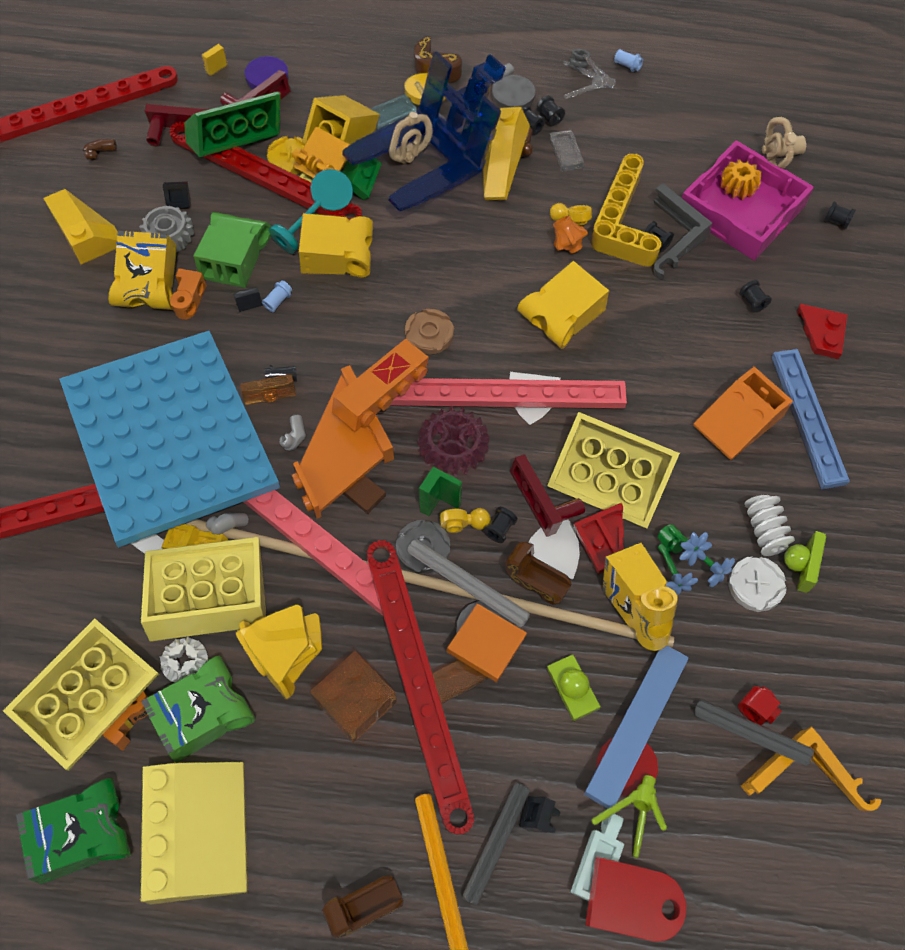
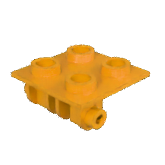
(320, 153)

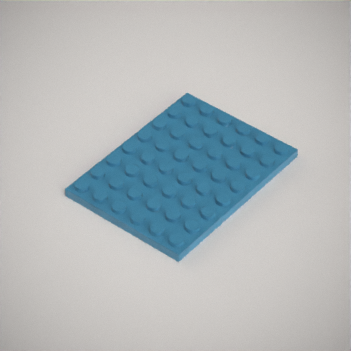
(166, 437)

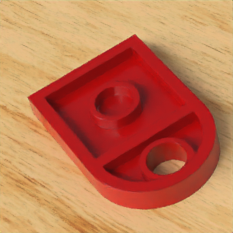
(631, 901)

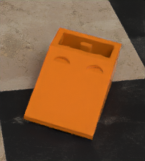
(743, 413)

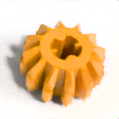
(740, 179)

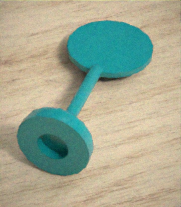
(329, 191)

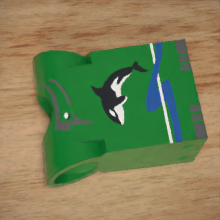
(72, 833)

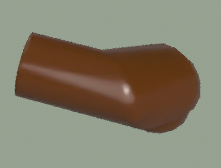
(99, 145)
(527, 148)

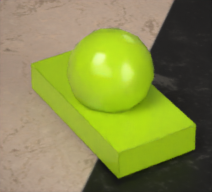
(806, 560)
(573, 687)

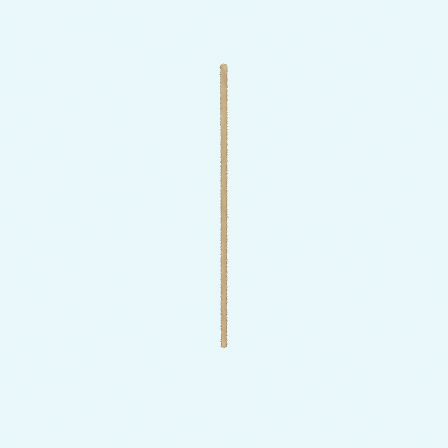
(449, 587)

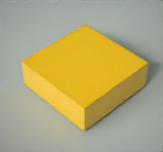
(214, 59)

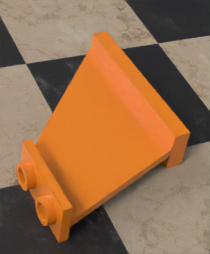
(339, 455)

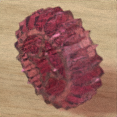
(452, 448)

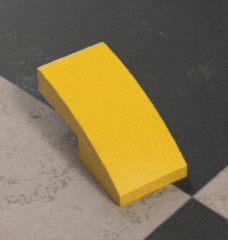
(189, 535)

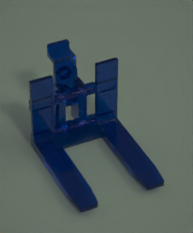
(463, 150)

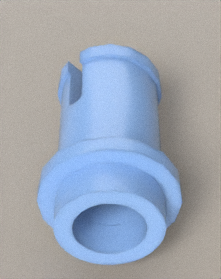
(629, 60)
(277, 295)

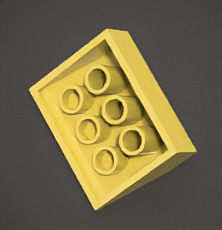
(613, 468)
(202, 588)
(80, 694)
(193, 831)

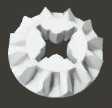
(194, 650)

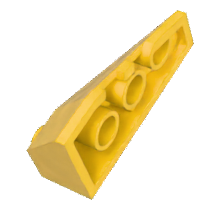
(504, 153)
(82, 227)

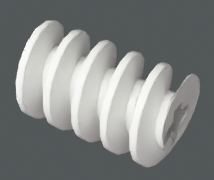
(768, 524)

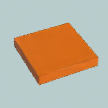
(486, 642)

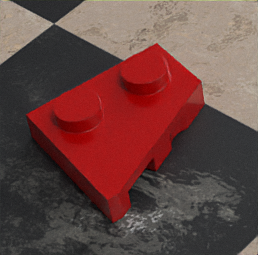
(824, 330)
(602, 534)

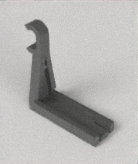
(687, 217)

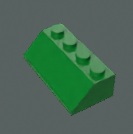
(233, 124)

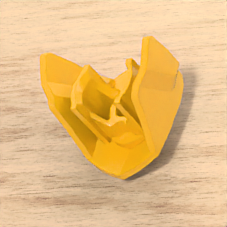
(282, 645)

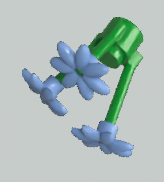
(674, 541)

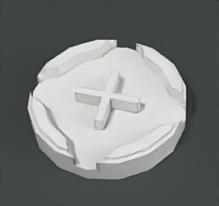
(757, 584)

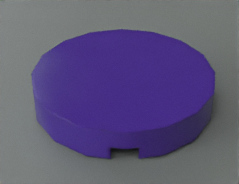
(263, 68)

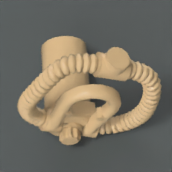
(779, 147)
(406, 151)

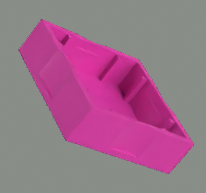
(756, 220)

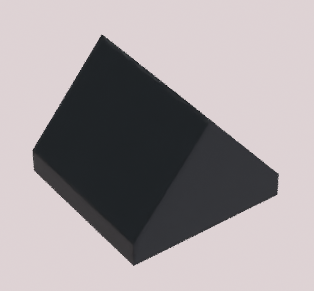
(248, 299)

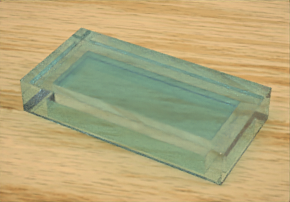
(393, 110)

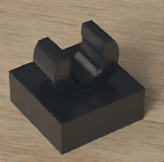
(177, 194)
(538, 815)

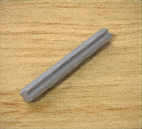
(468, 583)

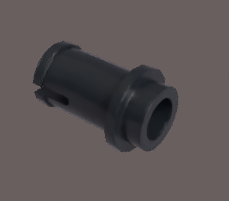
(280, 371)

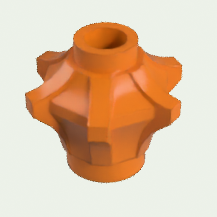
(568, 234)

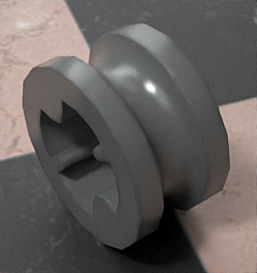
(578, 59)

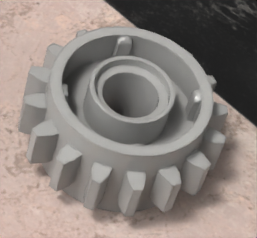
(171, 222)

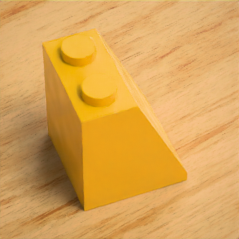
(341, 118)

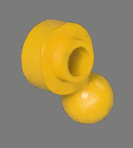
(579, 214)
(456, 519)

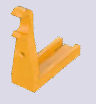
(823, 758)

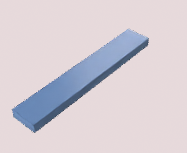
(810, 419)
(636, 727)

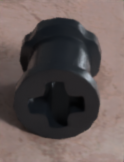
(550, 111)
(536, 122)
(839, 215)
(664, 237)
(755, 296)
(500, 524)

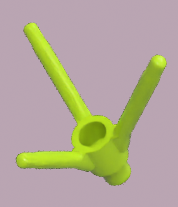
(644, 800)

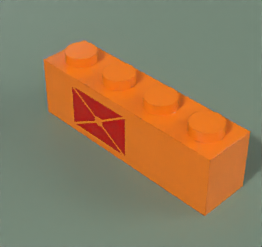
(380, 385)

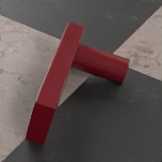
(276, 83)
(165, 116)
(546, 513)

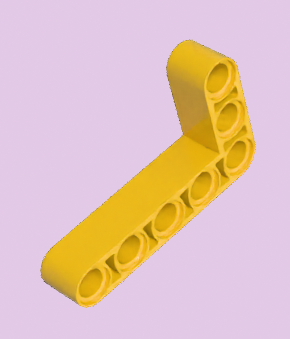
(609, 234)

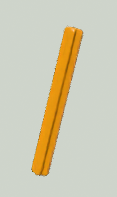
(441, 873)

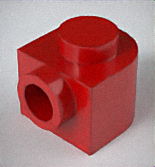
(760, 705)

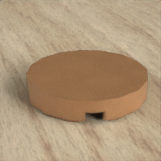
(429, 331)

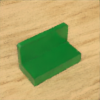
(362, 176)
(439, 487)

